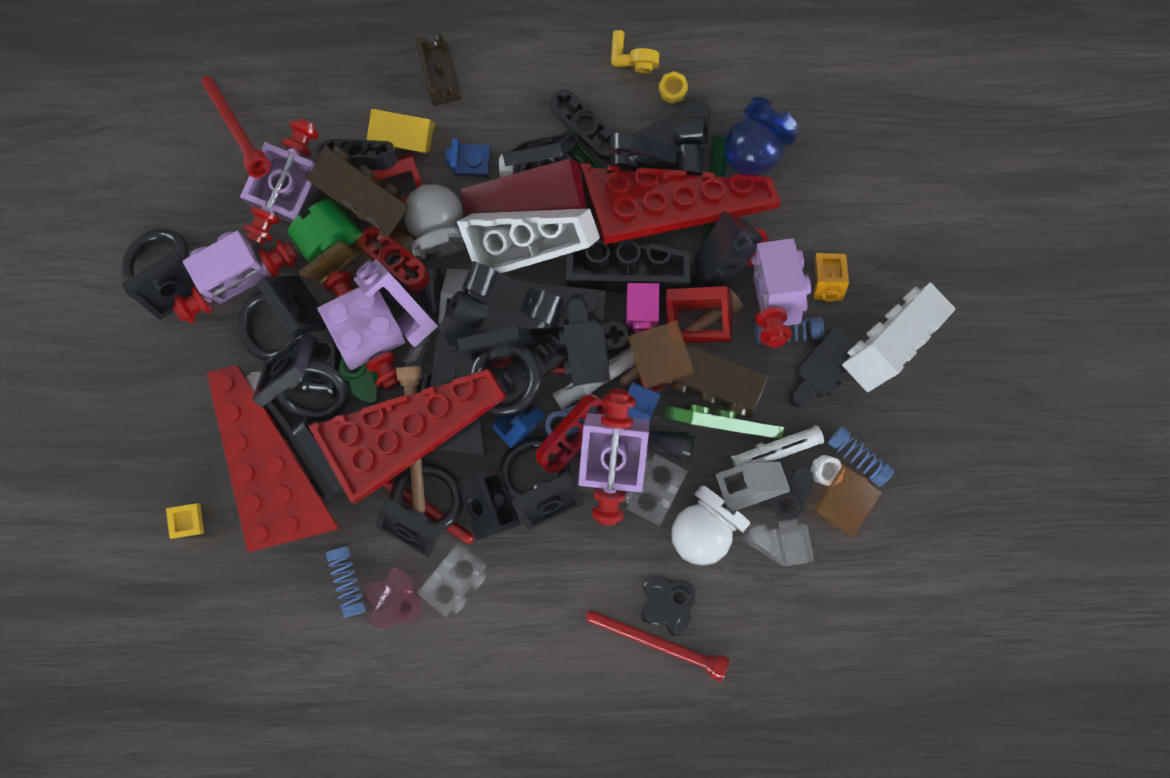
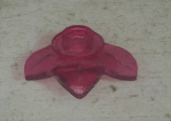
(388, 599)

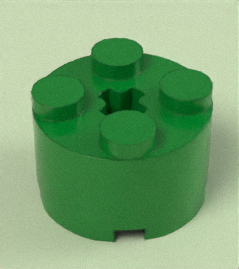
(323, 229)

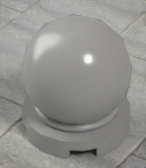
(433, 221)

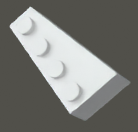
(526, 237)
(899, 337)

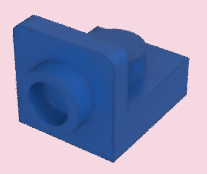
(468, 159)
(515, 428)

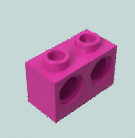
(642, 306)

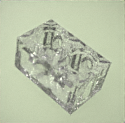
(662, 493)
(448, 575)

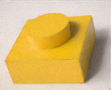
(185, 520)

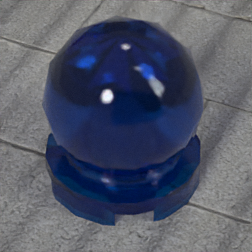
(758, 140)

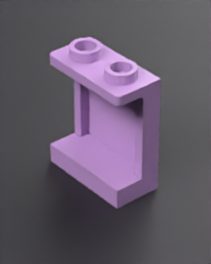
(414, 321)

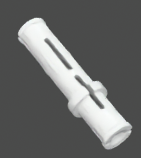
(570, 393)
(810, 437)

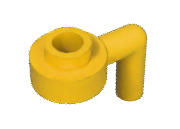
(641, 59)

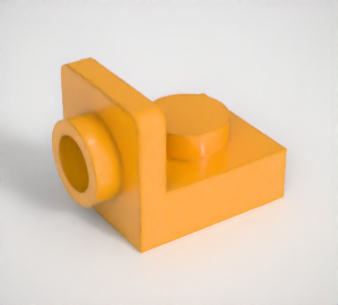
(830, 277)

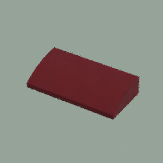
(538, 189)

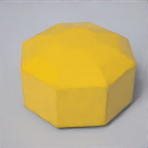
(673, 87)

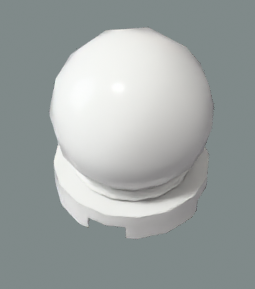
(705, 529)

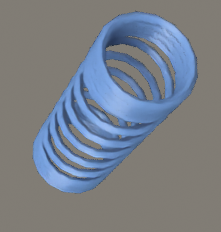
(816, 330)
(882, 473)
(350, 609)

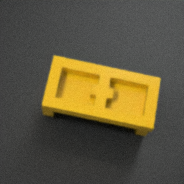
(401, 130)

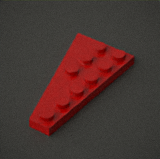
(666, 200)
(392, 435)
(267, 479)

